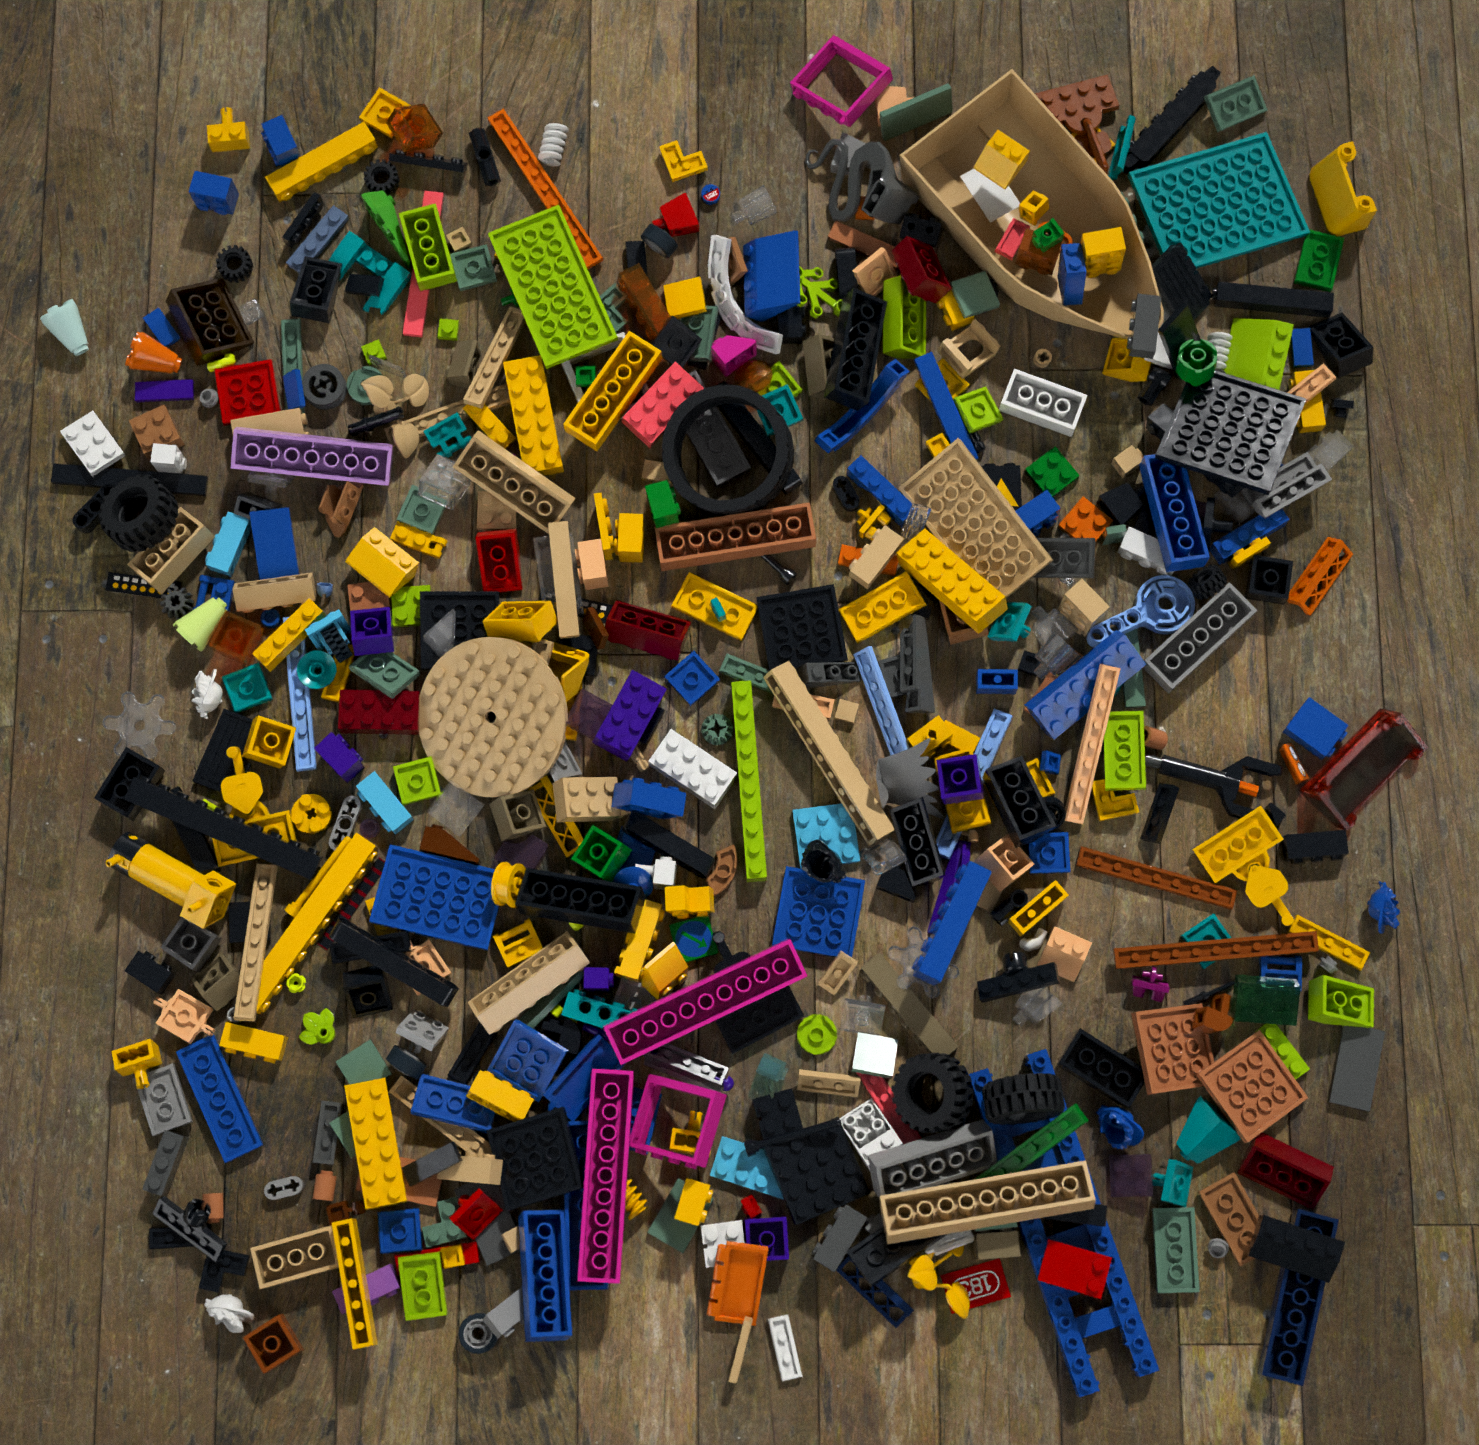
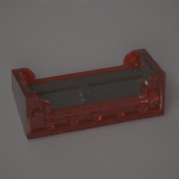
(1363, 766)

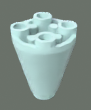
(67, 326)

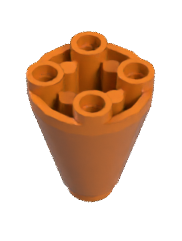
(151, 355)

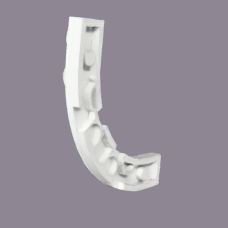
(726, 303)

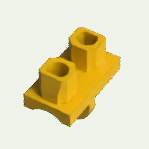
(878, 515)

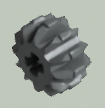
(182, 596)

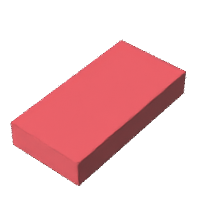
(1011, 239)

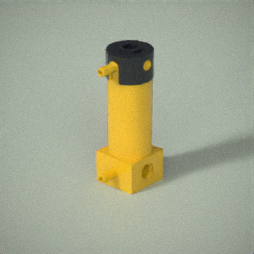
(200, 895)

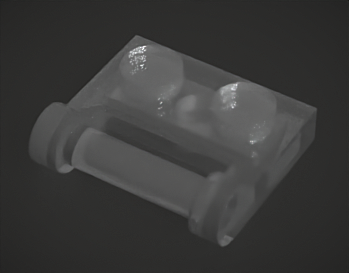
(887, 851)

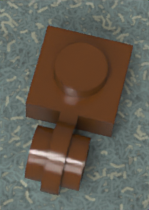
(341, 1211)

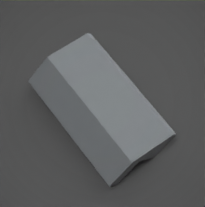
(1291, 483)

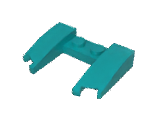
(396, 277)

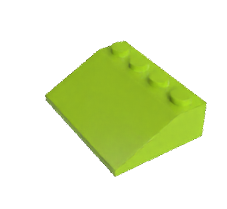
(1259, 350)

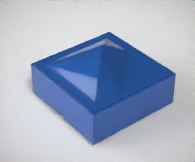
(1050, 762)

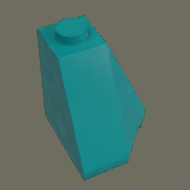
(1205, 1132)

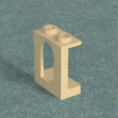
(954, 357)

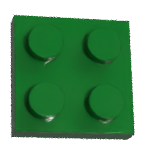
(1052, 472)

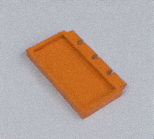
(737, 1282)

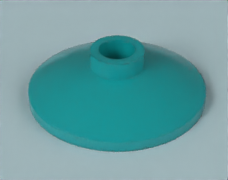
(316, 660)

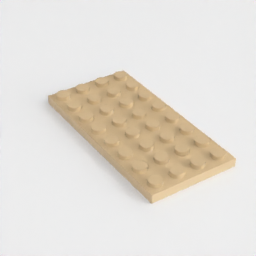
(976, 519)

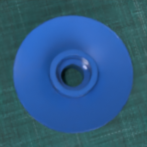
(637, 877)

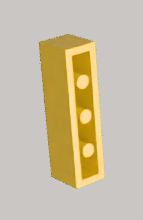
(288, 635)

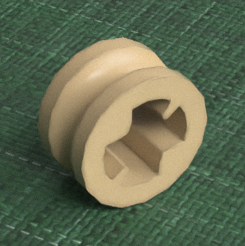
(1036, 360)

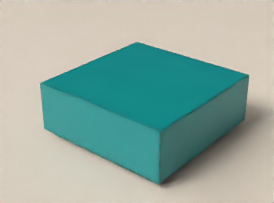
(717, 609)

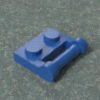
(221, 588)
(1296, 961)

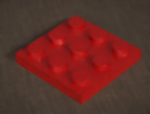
(247, 390)

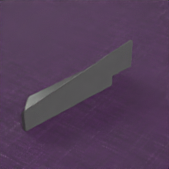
(916, 668)

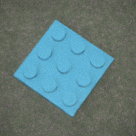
(831, 826)

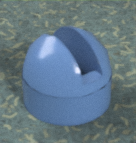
(324, 588)

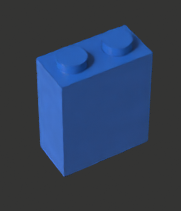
(1071, 274)
(1316, 729)

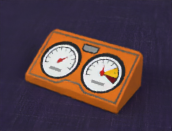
(1293, 763)

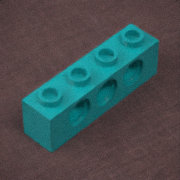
(573, 1004)

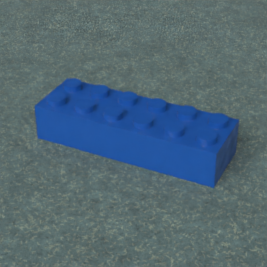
(1174, 514)
(1070, 694)
(951, 924)
(544, 1275)

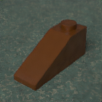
(441, 843)

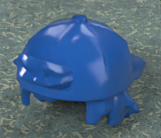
(1382, 907)
(1119, 1127)

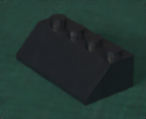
(1018, 801)
(917, 842)
(1295, 1248)

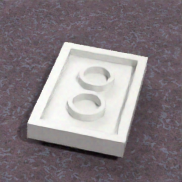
(92, 443)

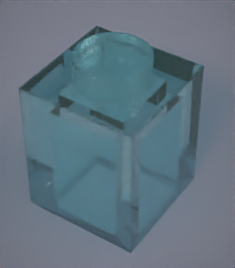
(772, 1068)

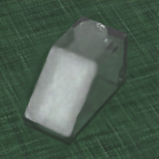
(442, 634)

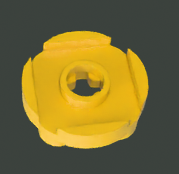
(315, 824)

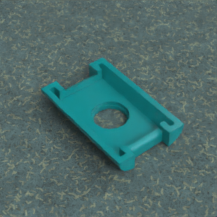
(1121, 148)

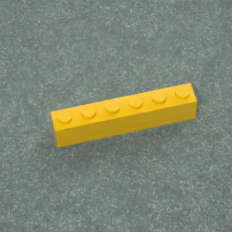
(321, 162)
(354, 1283)

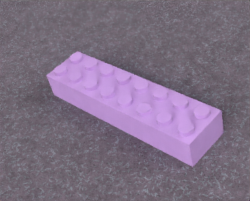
(311, 456)

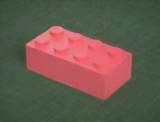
(653, 410)

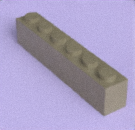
(907, 1006)

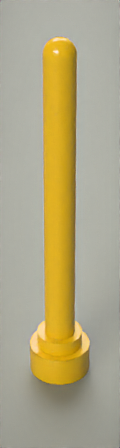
(294, 908)

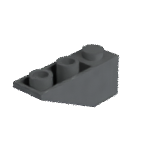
(828, 673)

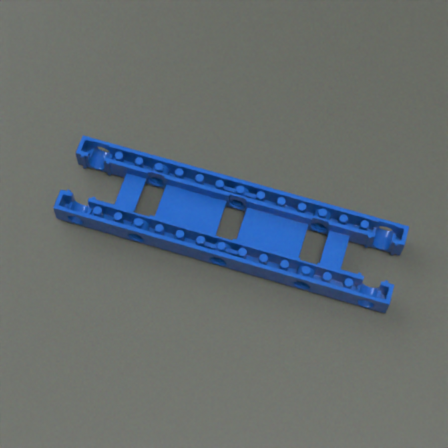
(1094, 1238)

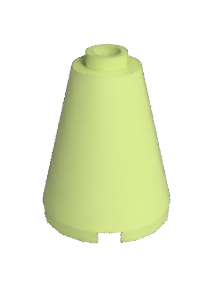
(201, 622)

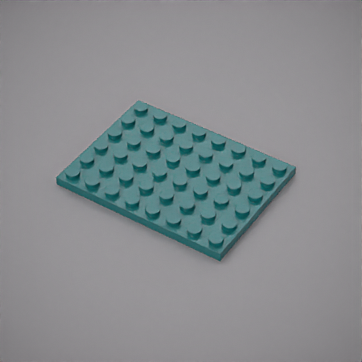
(1220, 201)

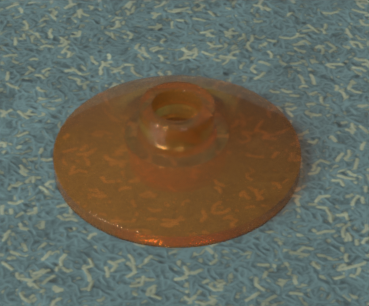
(754, 375)

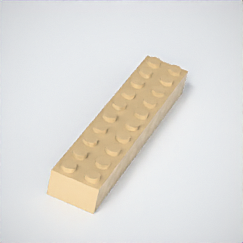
(987, 1202)

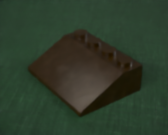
(208, 320)

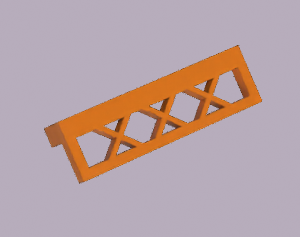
(1318, 571)

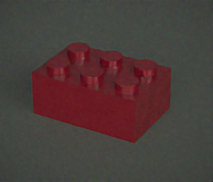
(921, 270)

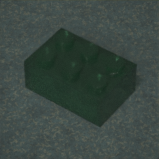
(1265, 1000)

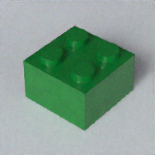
(601, 854)

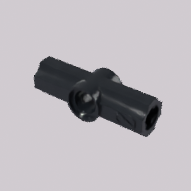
(487, 166)

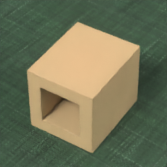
(1127, 461)

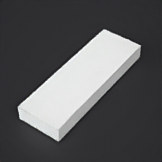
(785, 1347)

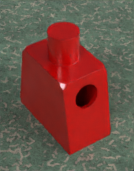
(678, 217)

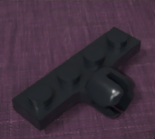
(1017, 978)
(191, 1225)

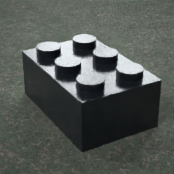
(119, 780)

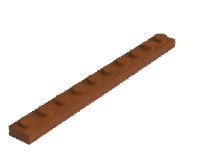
(1215, 950)

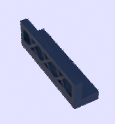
(889, 1292)

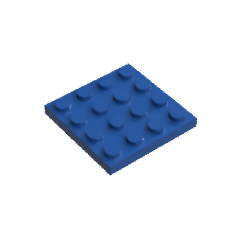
(818, 914)

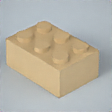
(1083, 607)
(585, 799)

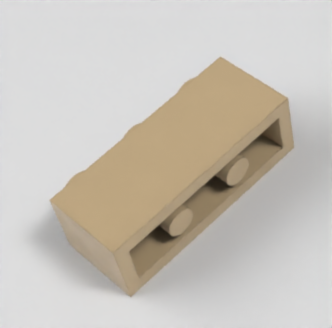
(875, 556)
(474, 1169)

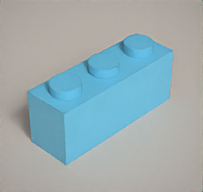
(228, 544)
(384, 803)

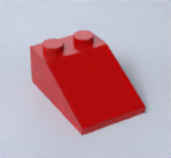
(499, 560)
(1074, 1269)

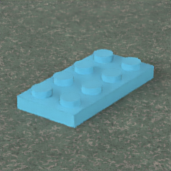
(737, 1168)

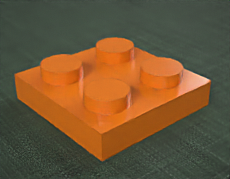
(1085, 521)

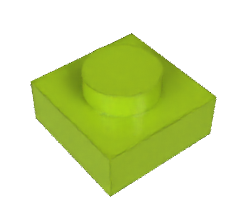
(448, 329)
(374, 349)

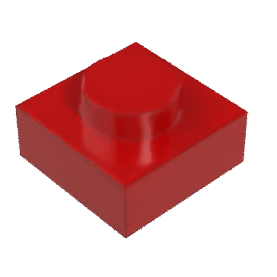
(750, 1207)

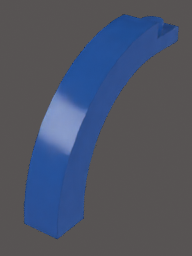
(853, 420)

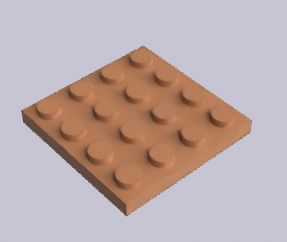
(1170, 1048)
(1252, 1086)

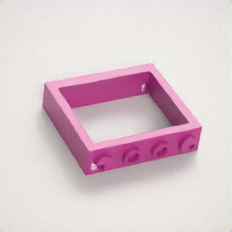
(850, 53)
(645, 1115)

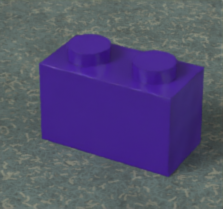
(598, 979)

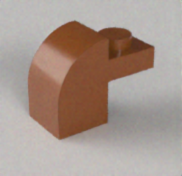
(1213, 1018)

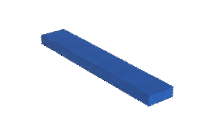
(942, 401)

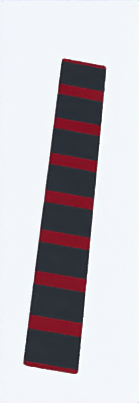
(354, 900)

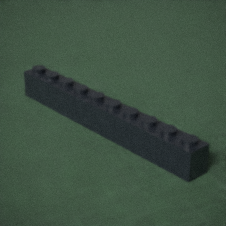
(223, 827)

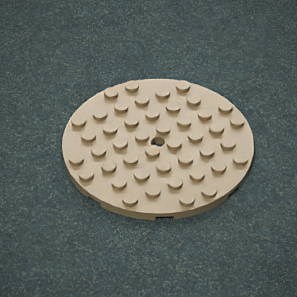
(528, 708)

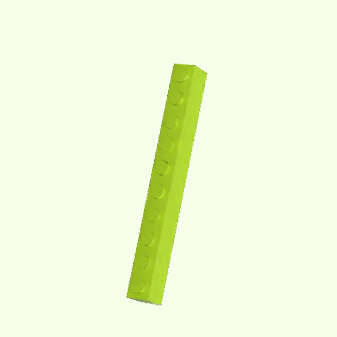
(749, 781)

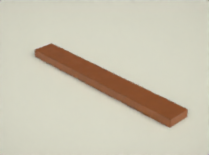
(1156, 878)

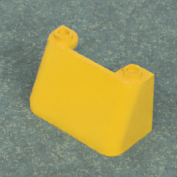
(1335, 194)

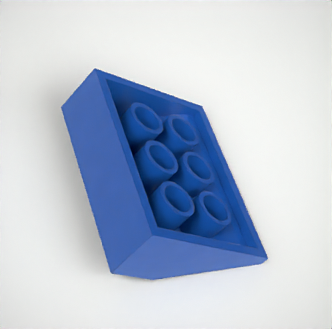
(772, 275)

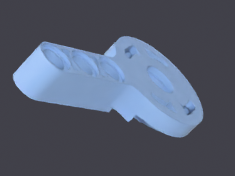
(1149, 613)

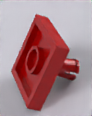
(475, 1213)

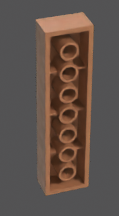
(735, 536)

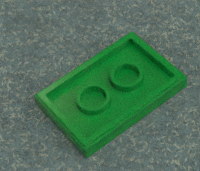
(1319, 260)

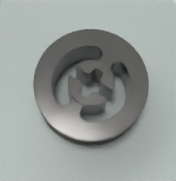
(318, 376)

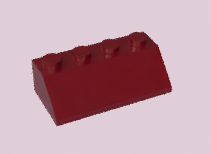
(647, 630)
(1286, 1170)

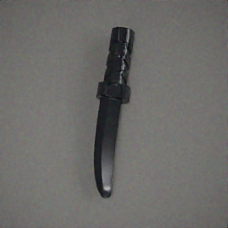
(1204, 996)

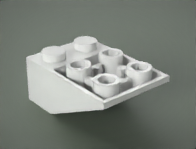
(869, 1130)

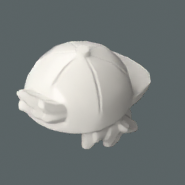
(207, 693)
(229, 1311)

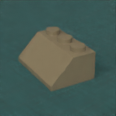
(817, 361)

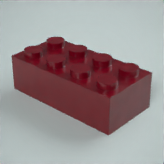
(377, 713)

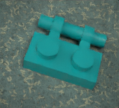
(445, 430)

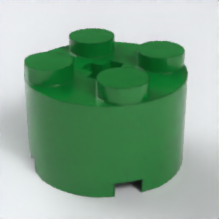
(1196, 361)

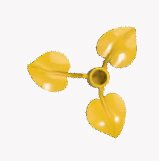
(925, 1277)

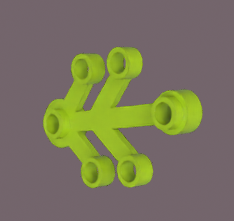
(814, 291)

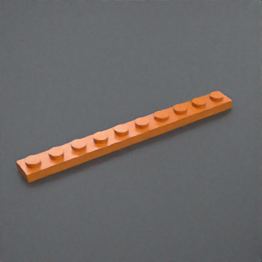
(542, 183)

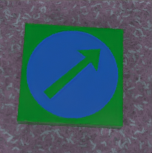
(694, 938)

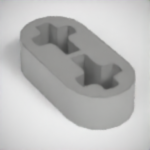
(285, 1192)

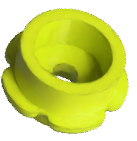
(292, 979)

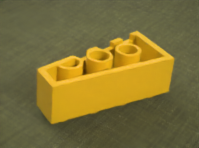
(638, 945)

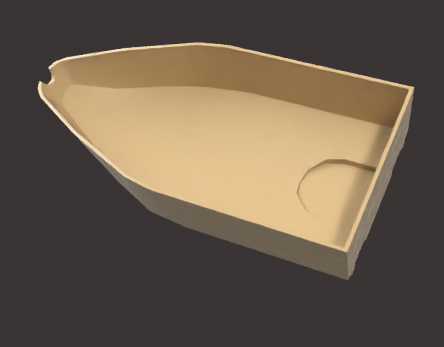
(1057, 166)

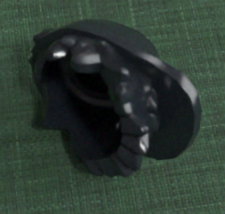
(822, 863)

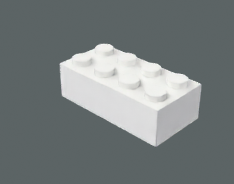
(1042, 402)
(692, 769)

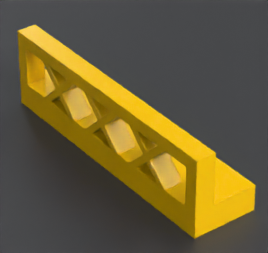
(571, 826)

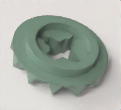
(711, 736)

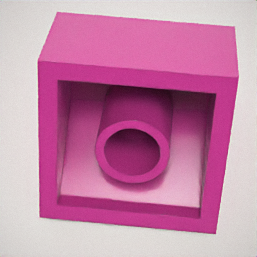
(732, 352)

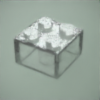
(443, 483)
(455, 808)

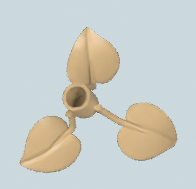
(379, 393)

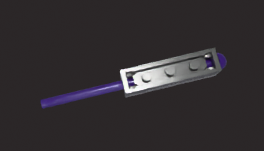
(682, 1065)

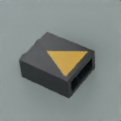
(1007, 480)

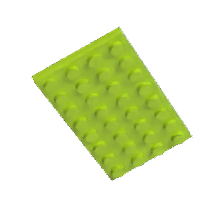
(552, 286)

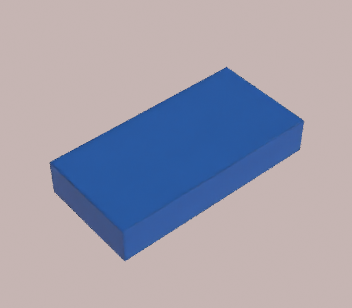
(161, 328)
(1302, 348)
(294, 389)

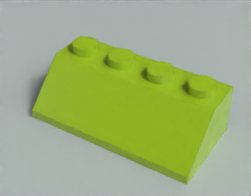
(903, 322)

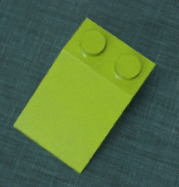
(1340, 1002)

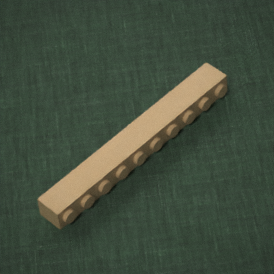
(828, 753)

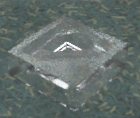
(251, 312)

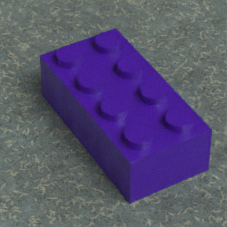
(629, 715)

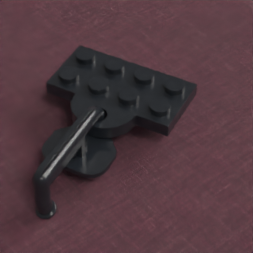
(757, 1018)

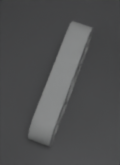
(345, 808)

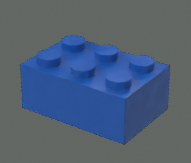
(649, 799)

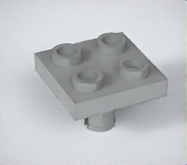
(421, 1031)

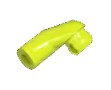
(227, 361)

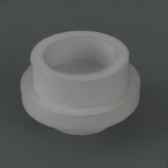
(209, 398)
(1328, 964)
(1218, 1248)

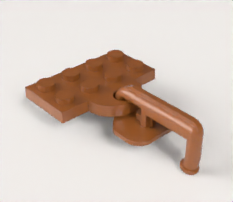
(1081, 110)

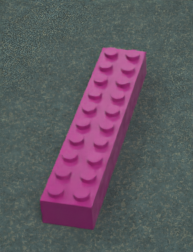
(704, 1001)
(606, 1176)

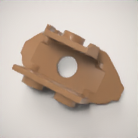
(339, 505)

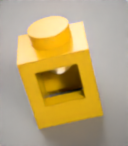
(1033, 207)

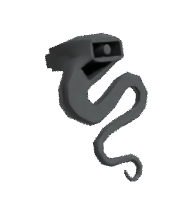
(886, 195)

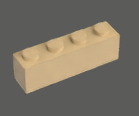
(274, 592)

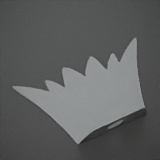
(903, 778)

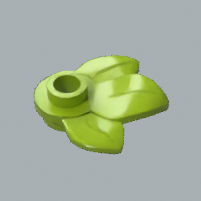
(316, 1025)

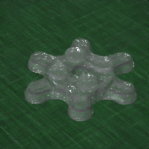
(130, 716)
(906, 958)

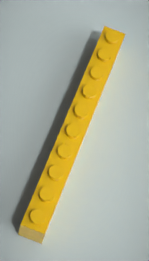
(314, 917)

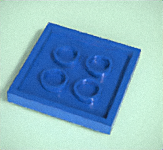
(527, 1059)

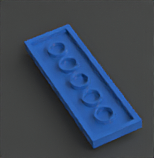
(219, 1098)

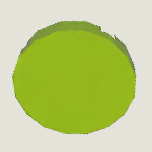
(816, 1034)

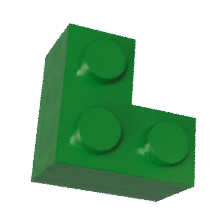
(662, 503)

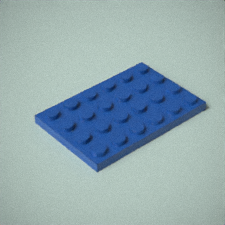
(435, 898)

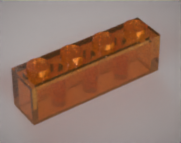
(643, 299)

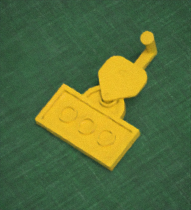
(243, 793)
(1237, 849)

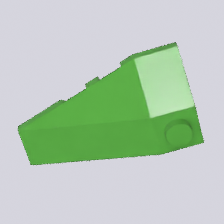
(383, 213)

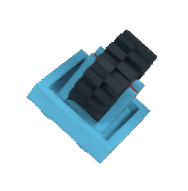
(331, 634)

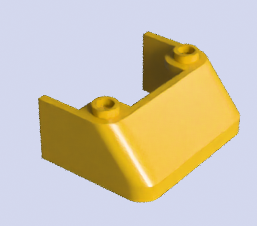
(569, 667)

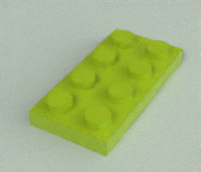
(1125, 751)

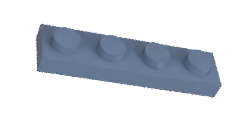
(319, 237)

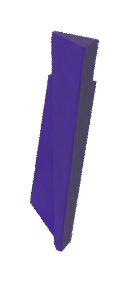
(960, 856)

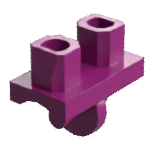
(1140, 984)

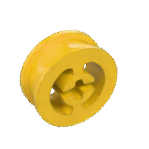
(507, 883)

